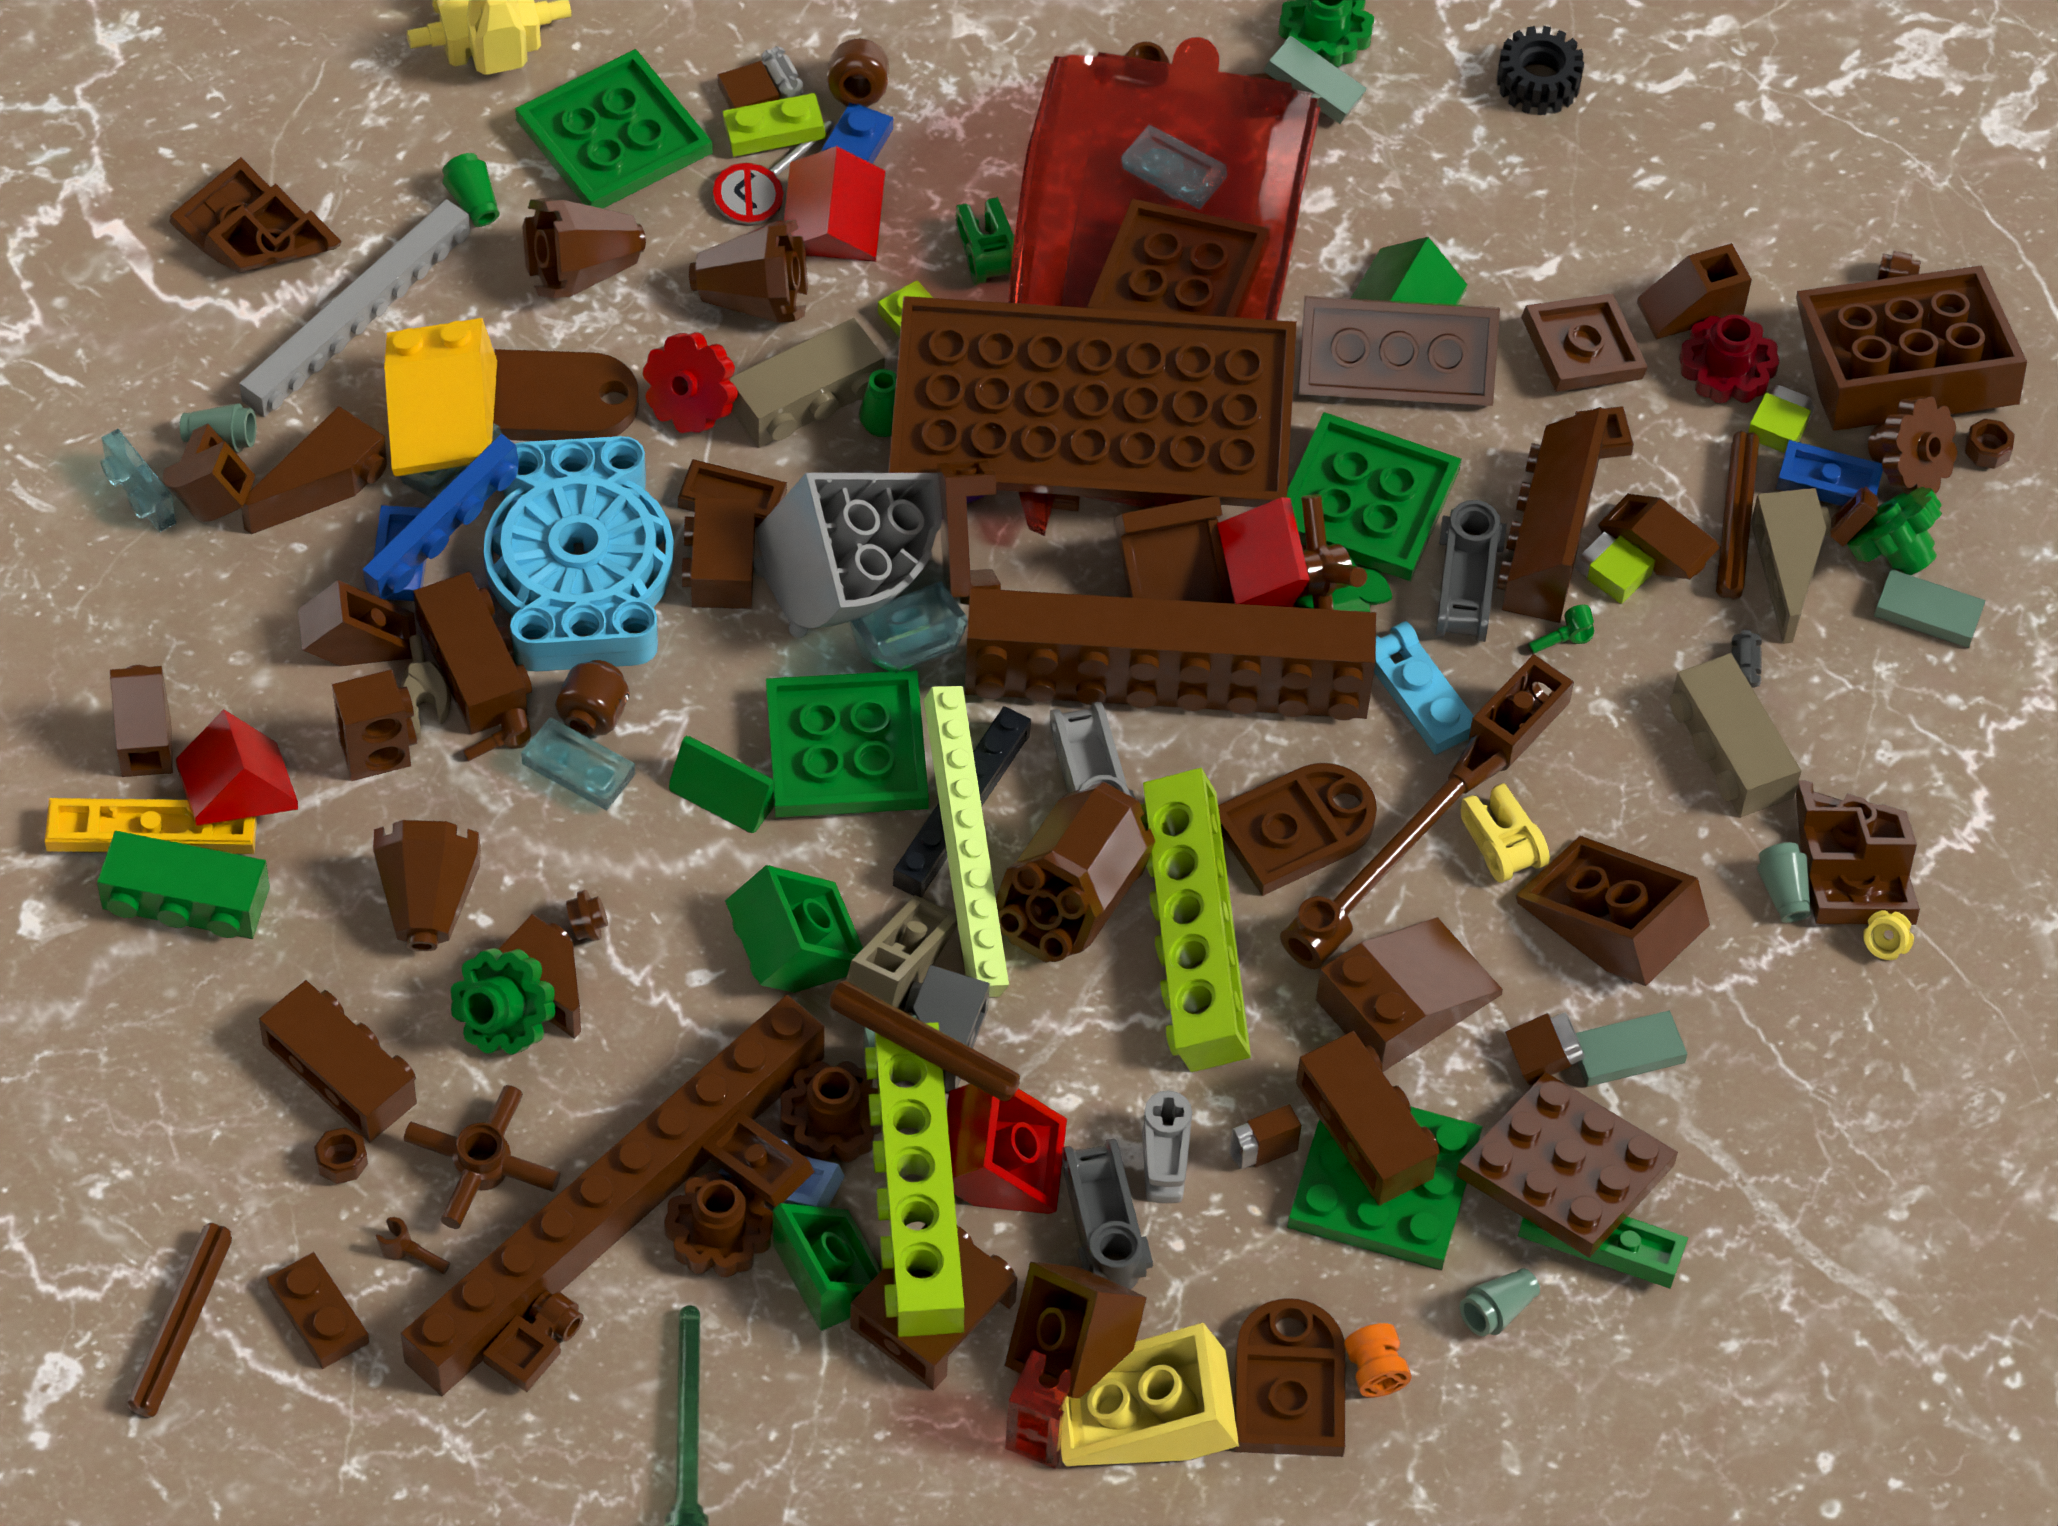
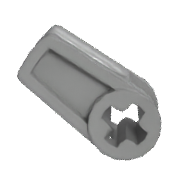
(1166, 1146)

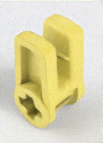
(1505, 848)

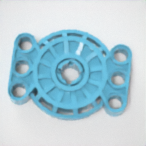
(590, 593)

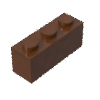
(471, 650)
(339, 1060)
(1367, 1117)

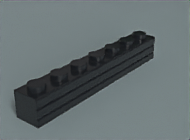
(992, 759)

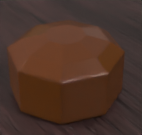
(1989, 443)
(341, 1155)

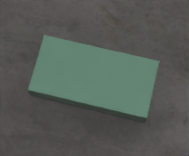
(1314, 74)
(1929, 608)
(1630, 1048)

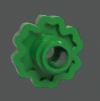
(1328, 27)
(1901, 532)
(502, 1001)

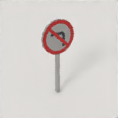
(752, 192)

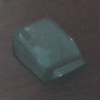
(911, 629)

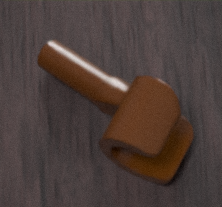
(514, 734)
(404, 1246)

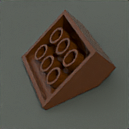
(1910, 339)

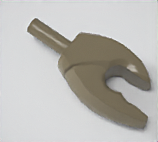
(425, 684)

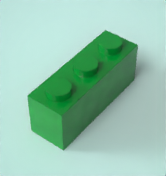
(183, 885)

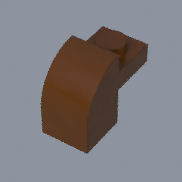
(209, 477)

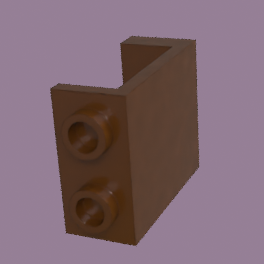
(984, 1284)

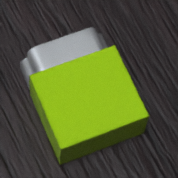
(1781, 417)
(1615, 566)

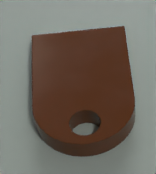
(561, 395)
(1295, 824)
(1290, 1386)

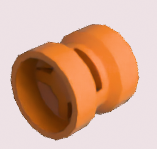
(1378, 1362)

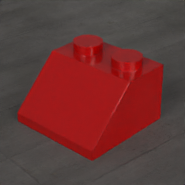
(1005, 1150)

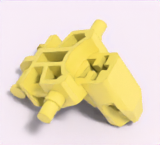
(489, 30)

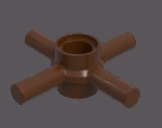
(1326, 565)
(486, 1173)

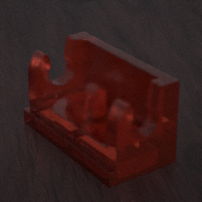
(1036, 1414)

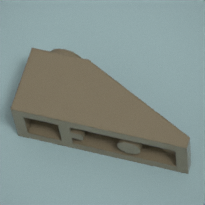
(1789, 542)
(902, 951)

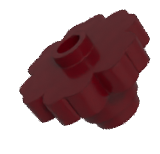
(1729, 359)

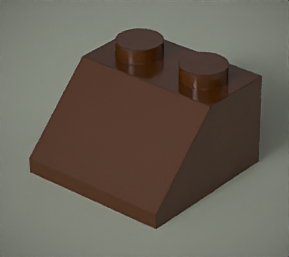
(1075, 1322)

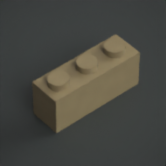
(805, 382)
(1734, 735)

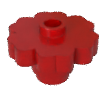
(690, 382)

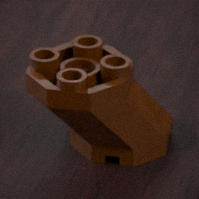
(1074, 872)

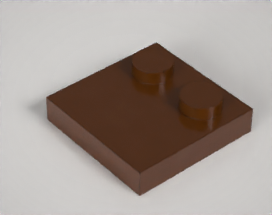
(1584, 342)

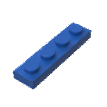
(430, 529)

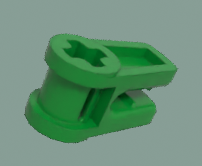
(985, 253)

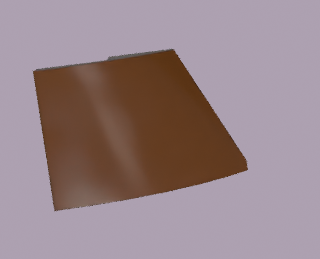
(249, 222)
(1855, 857)

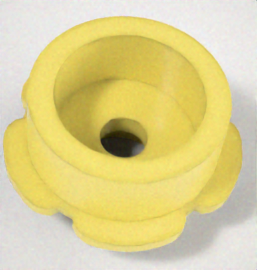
(1877, 942)

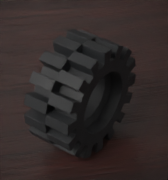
(1541, 50)

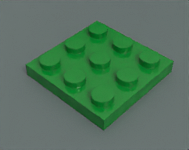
(613, 130)
(1375, 493)
(846, 744)
(1410, 1227)

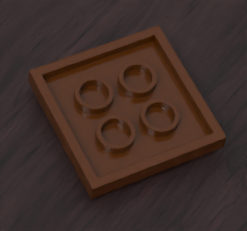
(1180, 263)
(1567, 1164)

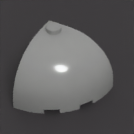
(848, 543)

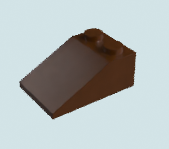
(1618, 908)
(1404, 989)

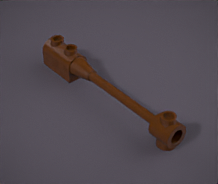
(1496, 740)

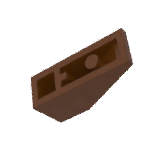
(317, 473)

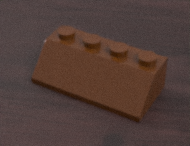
(1553, 516)

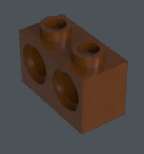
(374, 724)

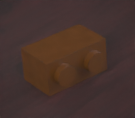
(721, 553)

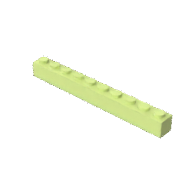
(965, 837)

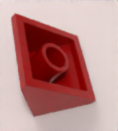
(836, 204)
(1264, 555)
(234, 773)

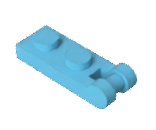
(1421, 690)

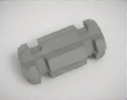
(782, 72)

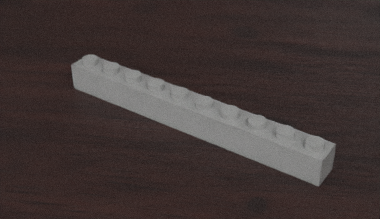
(355, 308)

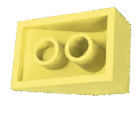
(1155, 1405)

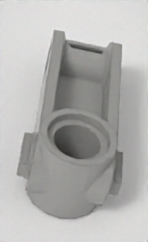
(1086, 749)

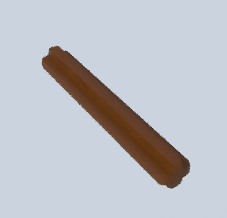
(1737, 515)
(924, 1041)
(179, 1320)

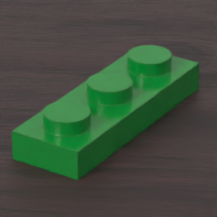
(1631, 1249)

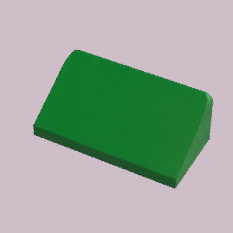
(721, 785)

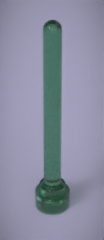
(687, 1510)

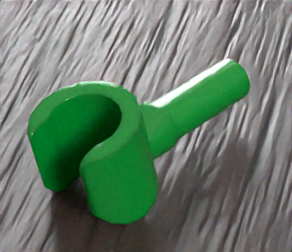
(1578, 629)

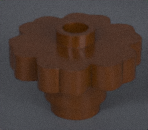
(1915, 444)
(829, 1111)
(718, 1225)

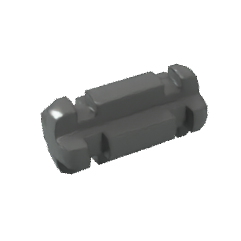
(1748, 655)

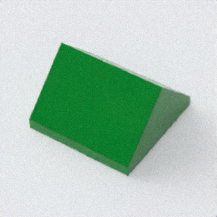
(1412, 274)
(823, 1258)

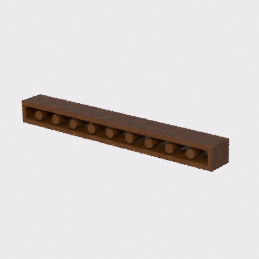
(610, 1195)

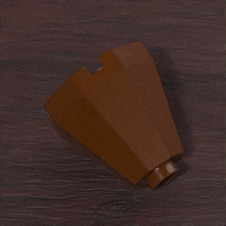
(577, 245)
(755, 273)
(425, 878)

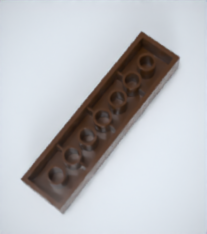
(1170, 653)

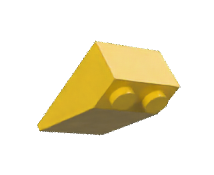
(439, 395)

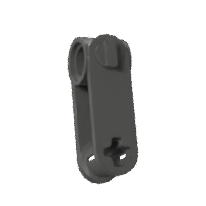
(1469, 568)
(1105, 1214)

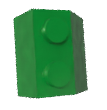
(793, 929)

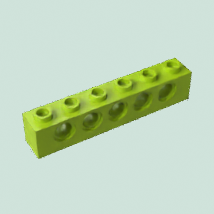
(1221, 1030)
(935, 1302)

